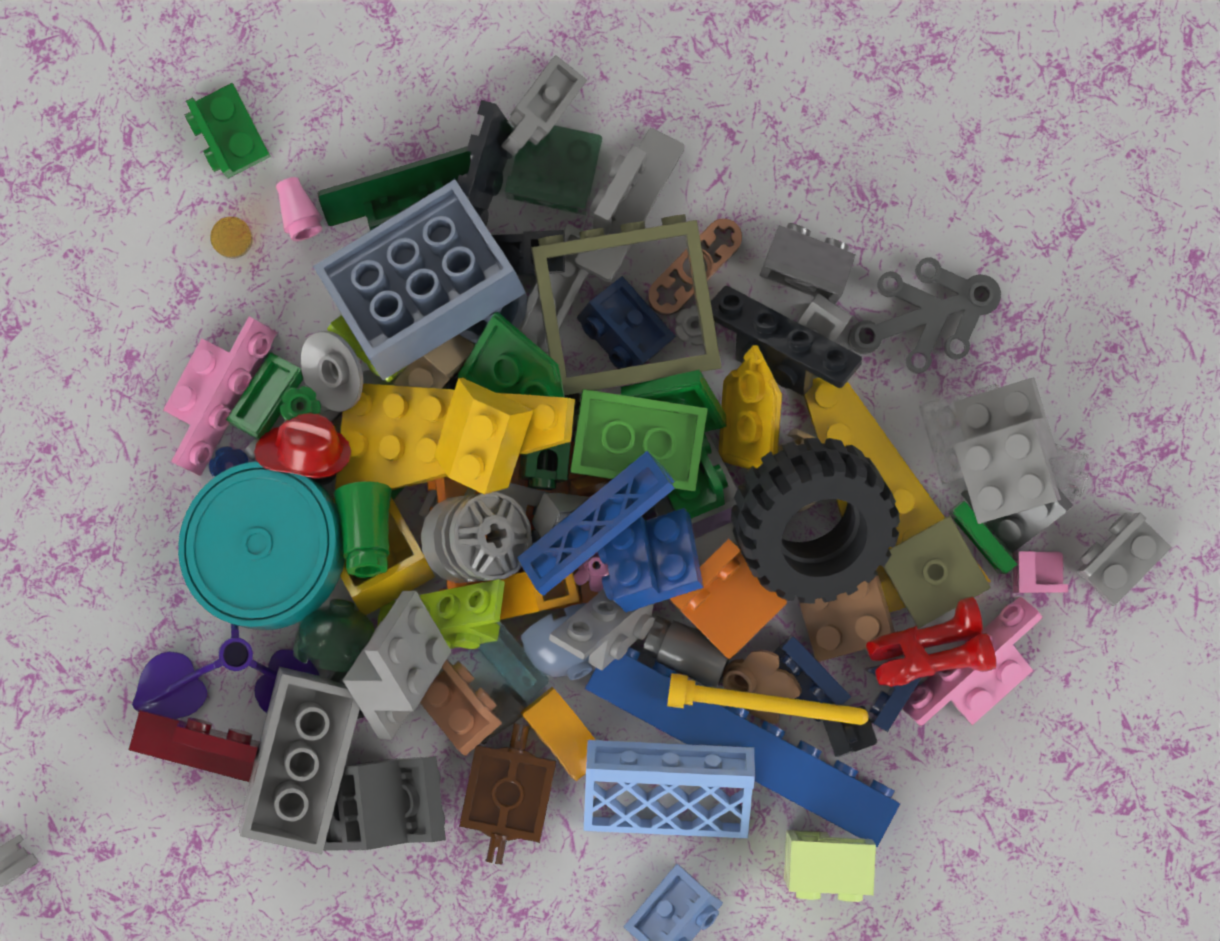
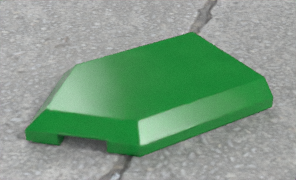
(511, 363)

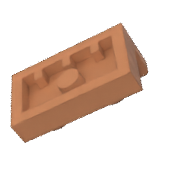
(459, 709)

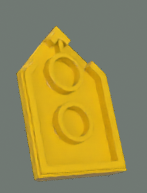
(752, 412)

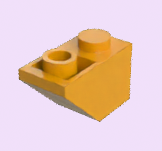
(522, 597)

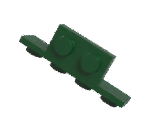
(393, 190)

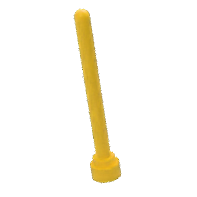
(685, 692)

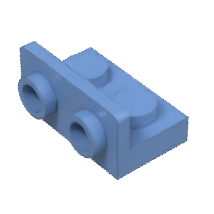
(675, 910)

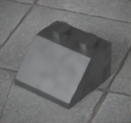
(808, 262)

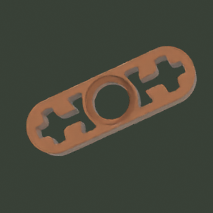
(723, 252)

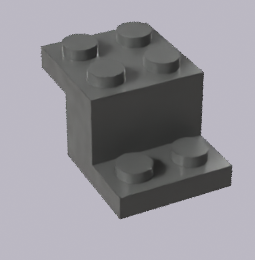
(387, 805)

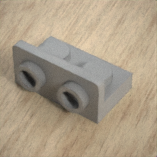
(1123, 557)

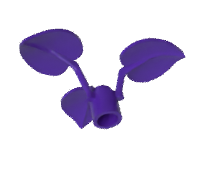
(173, 687)

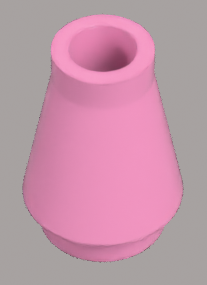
(298, 212)

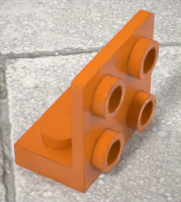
(731, 603)

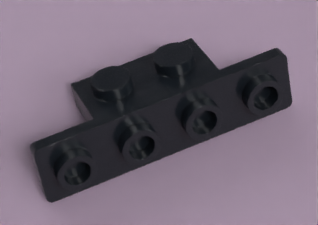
(787, 346)

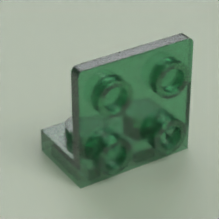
(556, 170)

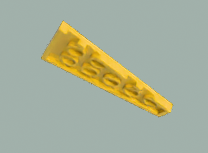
(844, 417)
(399, 427)

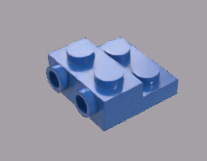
(652, 561)

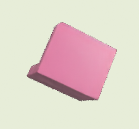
(1038, 572)

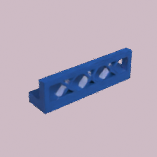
(596, 522)

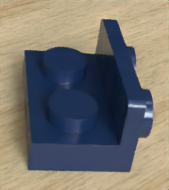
(624, 325)
(812, 677)

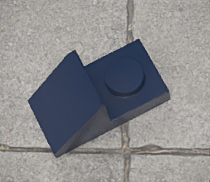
(889, 705)

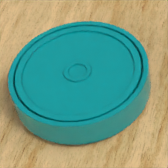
(261, 547)

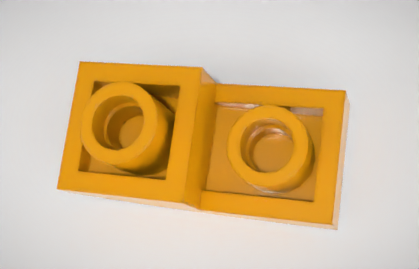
(560, 731)

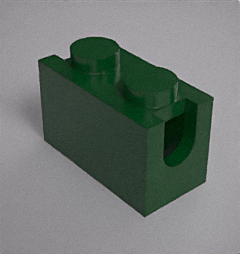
(545, 467)

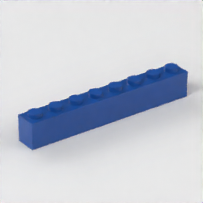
(779, 765)

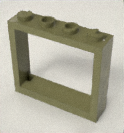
(630, 234)

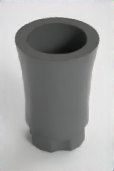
(685, 651)

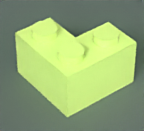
(828, 865)

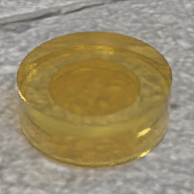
(231, 237)

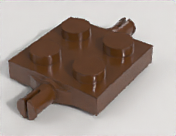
(507, 793)

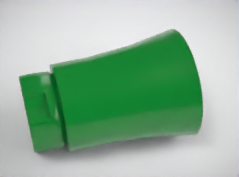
(364, 526)

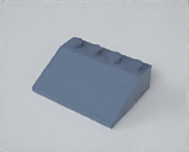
(419, 279)

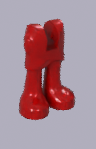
(964, 626)

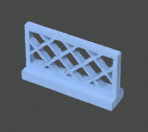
(669, 767)

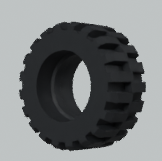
(835, 560)

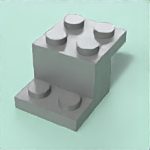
(1006, 450)
(397, 665)

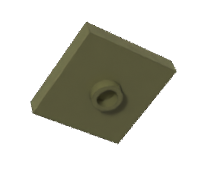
(934, 572)

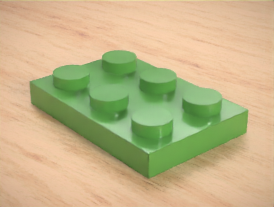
(621, 428)

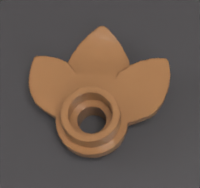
(761, 677)

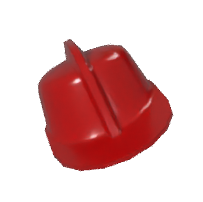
(304, 447)

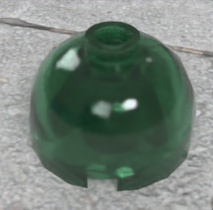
(333, 635)

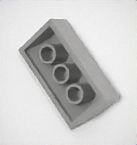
(299, 761)

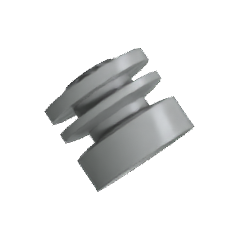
(457, 543)

